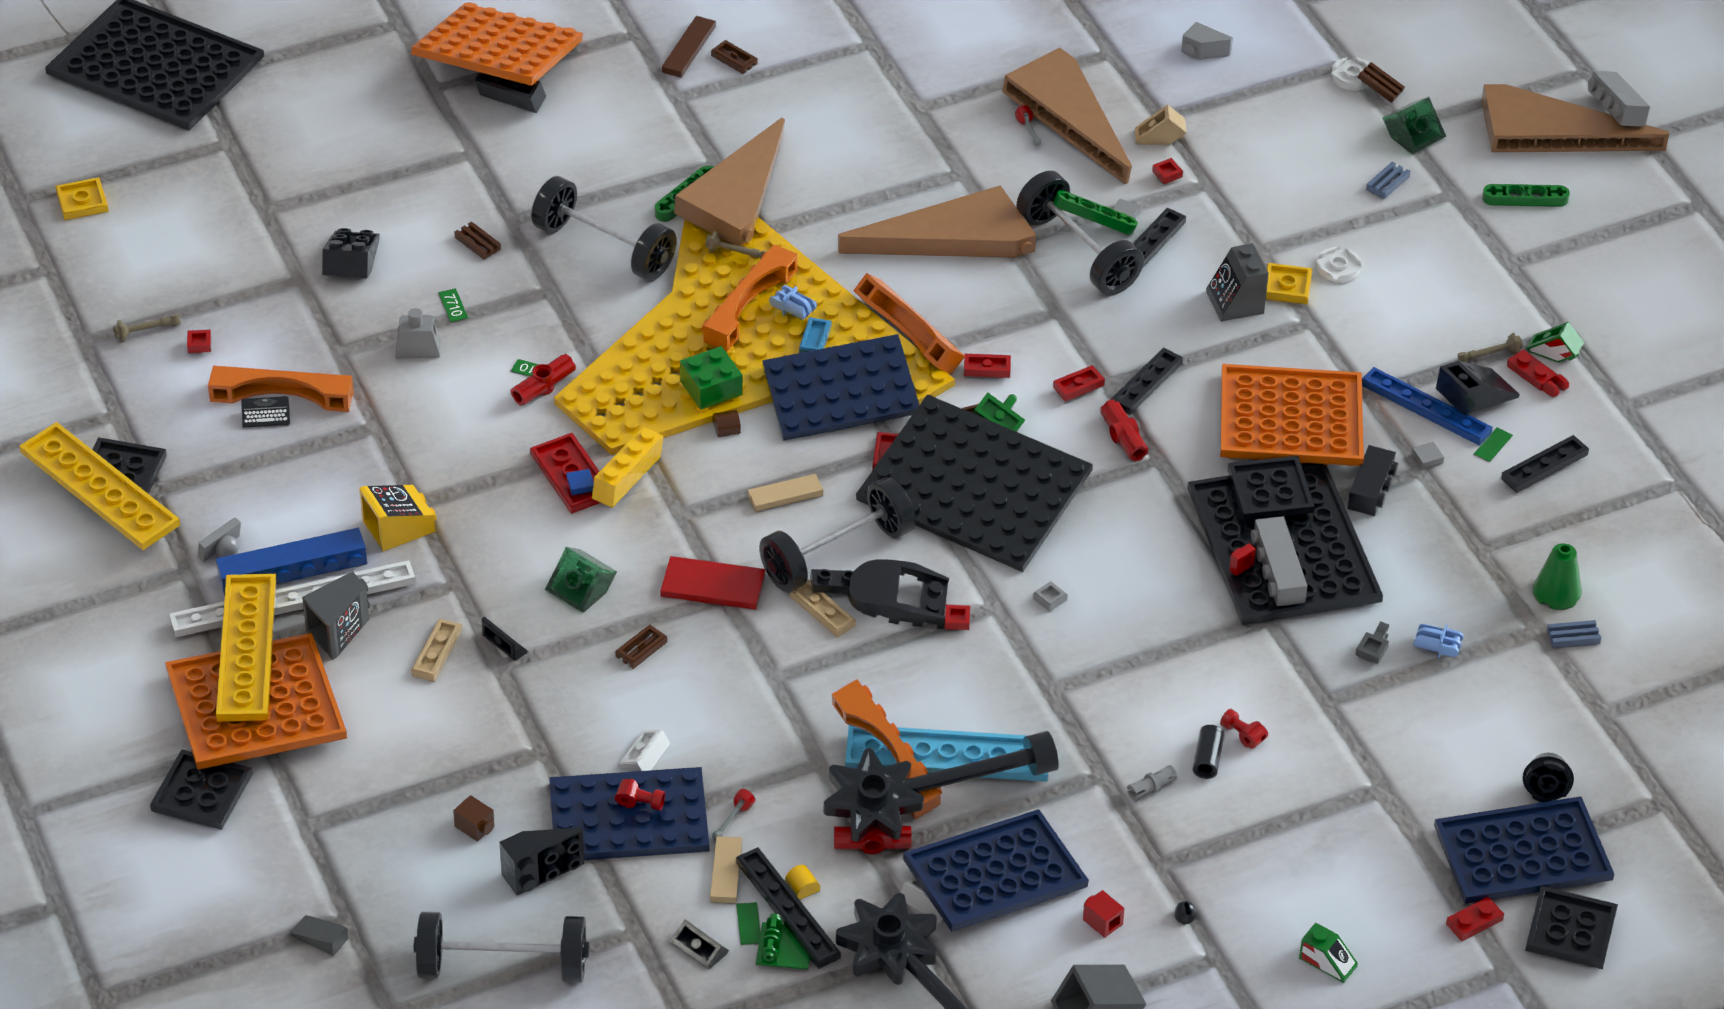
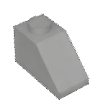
(1206, 42)

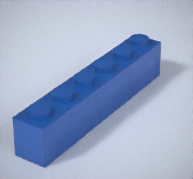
(298, 558)

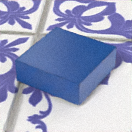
(580, 481)

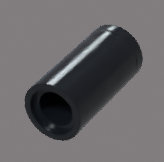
(1208, 751)

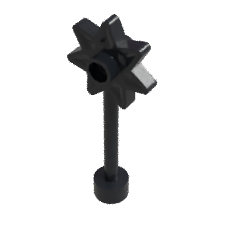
(880, 794)
(895, 942)

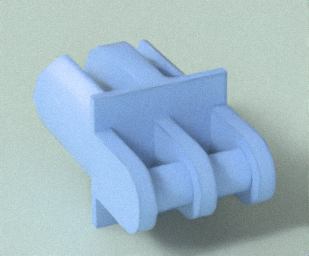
(792, 302)
(1438, 640)

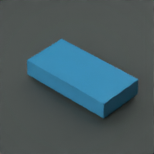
(815, 335)

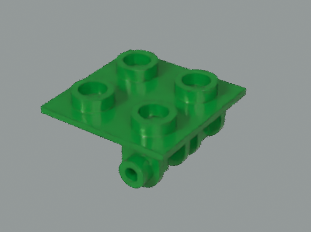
(779, 947)

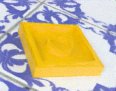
(81, 198)
(1288, 283)

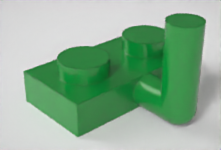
(999, 412)

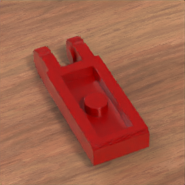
(1537, 373)

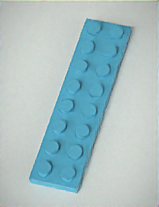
(943, 749)

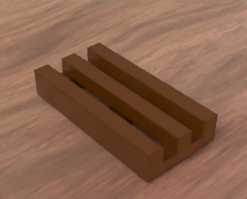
(732, 59)
(1381, 82)
(480, 238)
(645, 647)

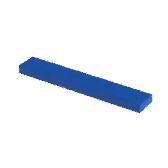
(1426, 406)

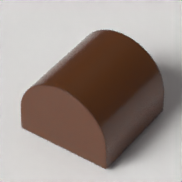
(726, 423)

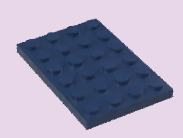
(840, 387)
(635, 831)
(1523, 849)
(995, 870)

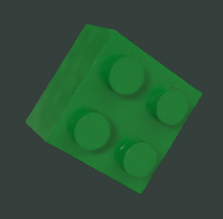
(711, 377)

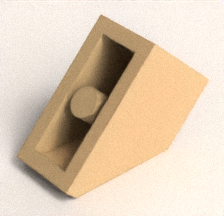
(1161, 128)

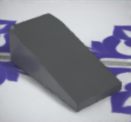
(321, 934)

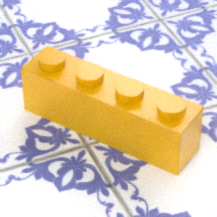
(627, 467)

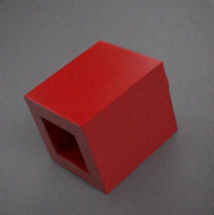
(1103, 913)

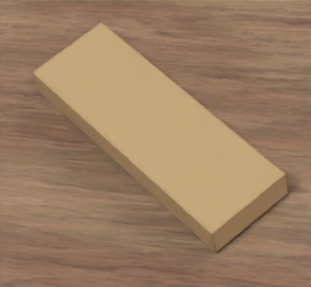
(785, 492)
(823, 609)
(436, 650)
(725, 870)

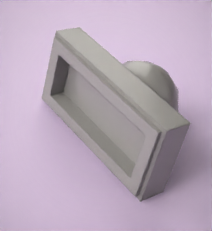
(221, 541)

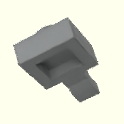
(1374, 645)

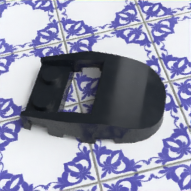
(875, 592)

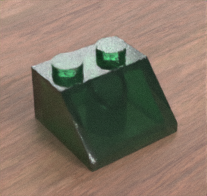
(1415, 125)
(580, 579)

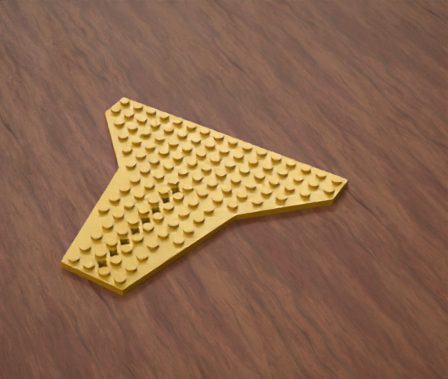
(674, 332)

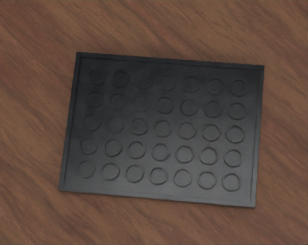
(155, 62)
(980, 481)
(1323, 540)

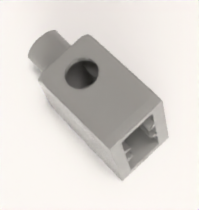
(417, 336)

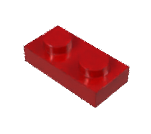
(987, 365)
(1078, 383)
(1475, 919)

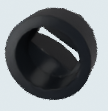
(1180, 913)

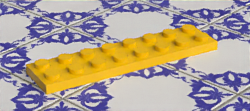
(100, 485)
(246, 648)

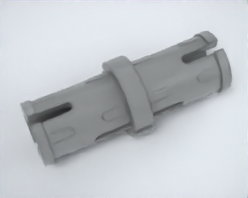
(1152, 782)

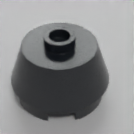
(1548, 777)

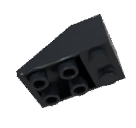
(350, 253)
(1473, 386)
(540, 856)

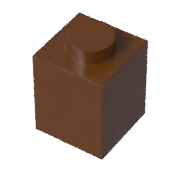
(474, 818)

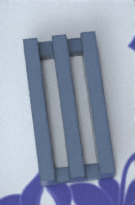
(1384, 178)
(1573, 634)

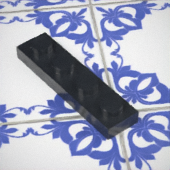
(1159, 233)
(1147, 380)
(1544, 463)

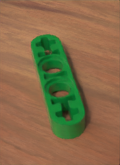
(1494, 195)
(665, 207)
(1095, 212)

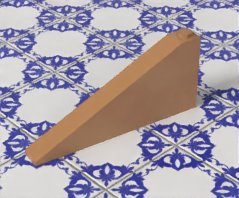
(1066, 104)
(1538, 123)
(734, 190)
(966, 226)

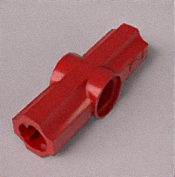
(543, 379)
(1124, 430)
(873, 842)

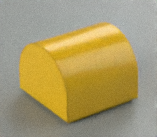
(802, 881)

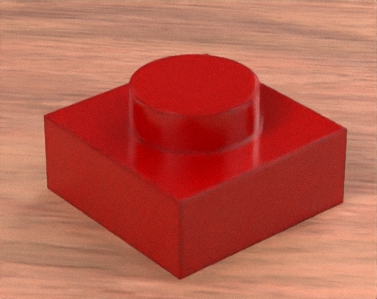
(1167, 171)
(199, 341)
(1242, 559)
(957, 617)

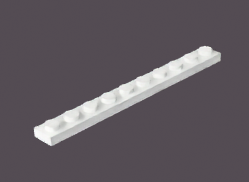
(290, 598)

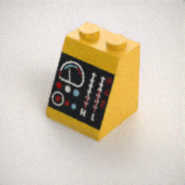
(395, 514)

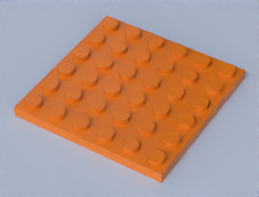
(497, 43)
(1291, 414)
(299, 710)

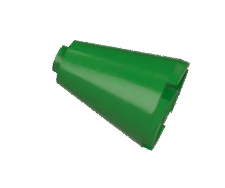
(1559, 579)

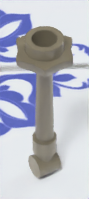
(713, 242)
(121, 330)
(1513, 344)

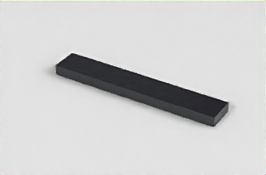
(789, 907)

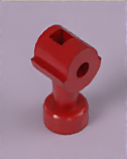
(1249, 734)
(629, 794)

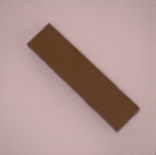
(688, 46)

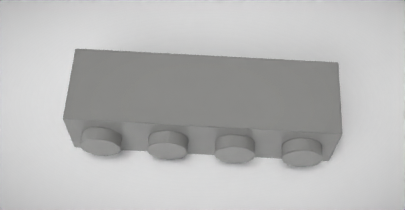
(1618, 98)
(1279, 561)

